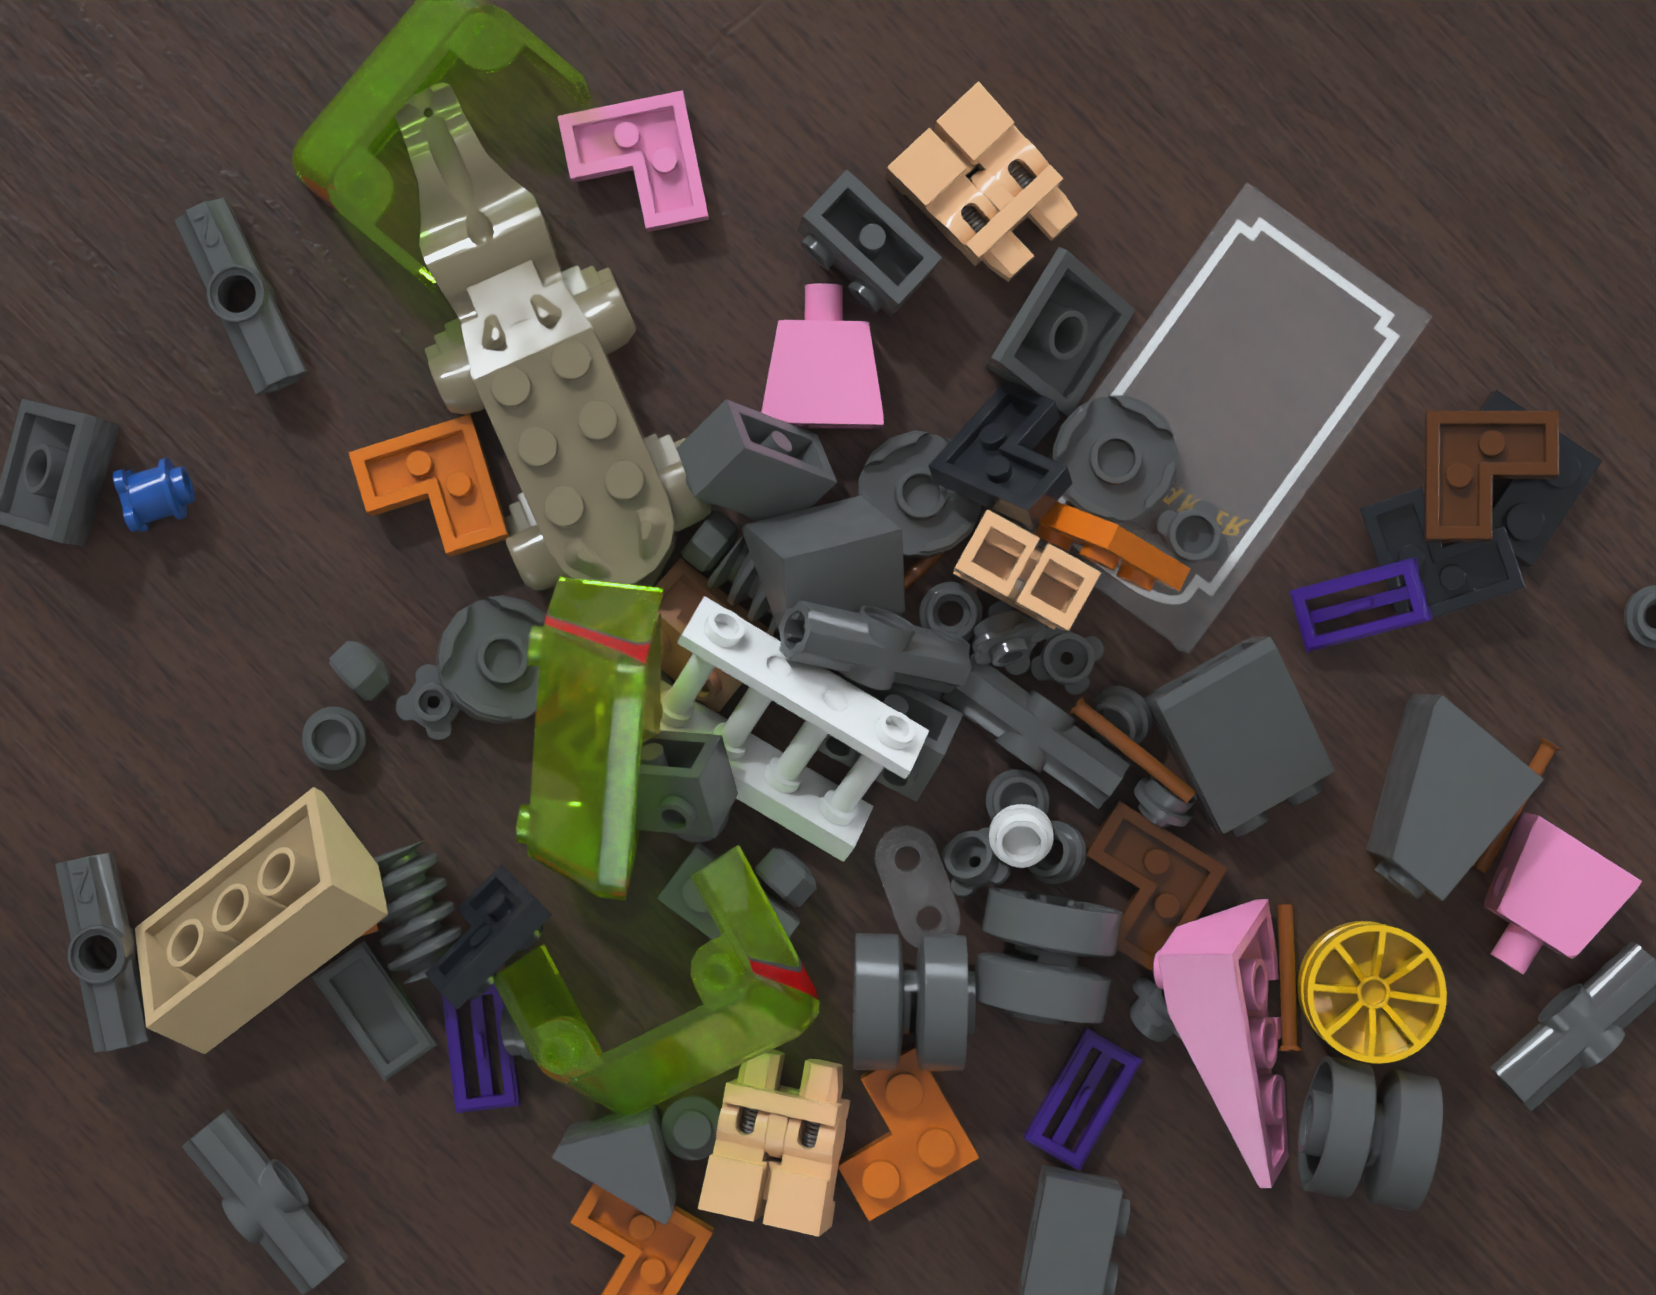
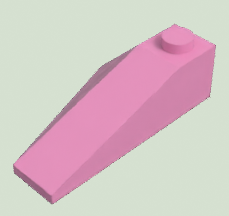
(1218, 1002)

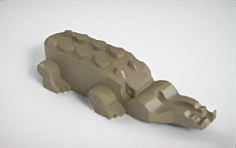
(537, 359)

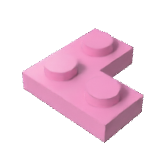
(644, 137)

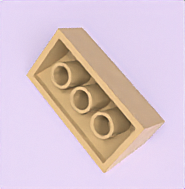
(257, 924)

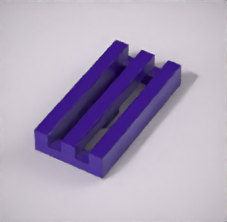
(1413, 590)
(1059, 1087)
(488, 1098)

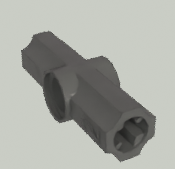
(223, 262)
(874, 647)
(1038, 733)
(110, 994)
(1579, 1027)
(265, 1202)

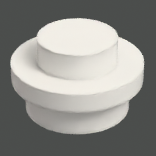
(1021, 835)

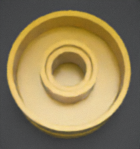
(1372, 991)

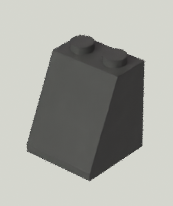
(1241, 735)
(1443, 798)

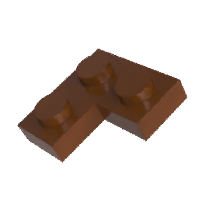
(1469, 451)
(1169, 878)

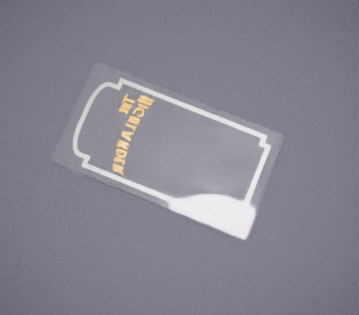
(1261, 375)

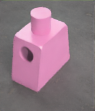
(824, 368)
(1552, 893)

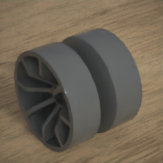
(1045, 977)
(930, 1002)
(1370, 1134)

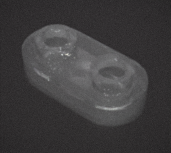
(917, 887)

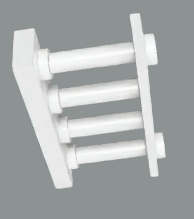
(779, 781)

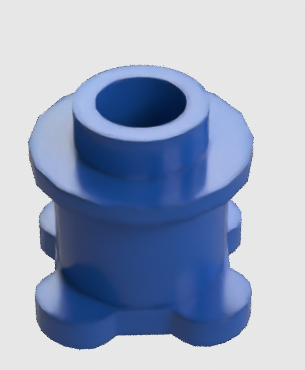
(154, 494)

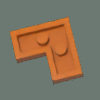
(437, 465)
(1111, 545)
(922, 1141)
(654, 1254)

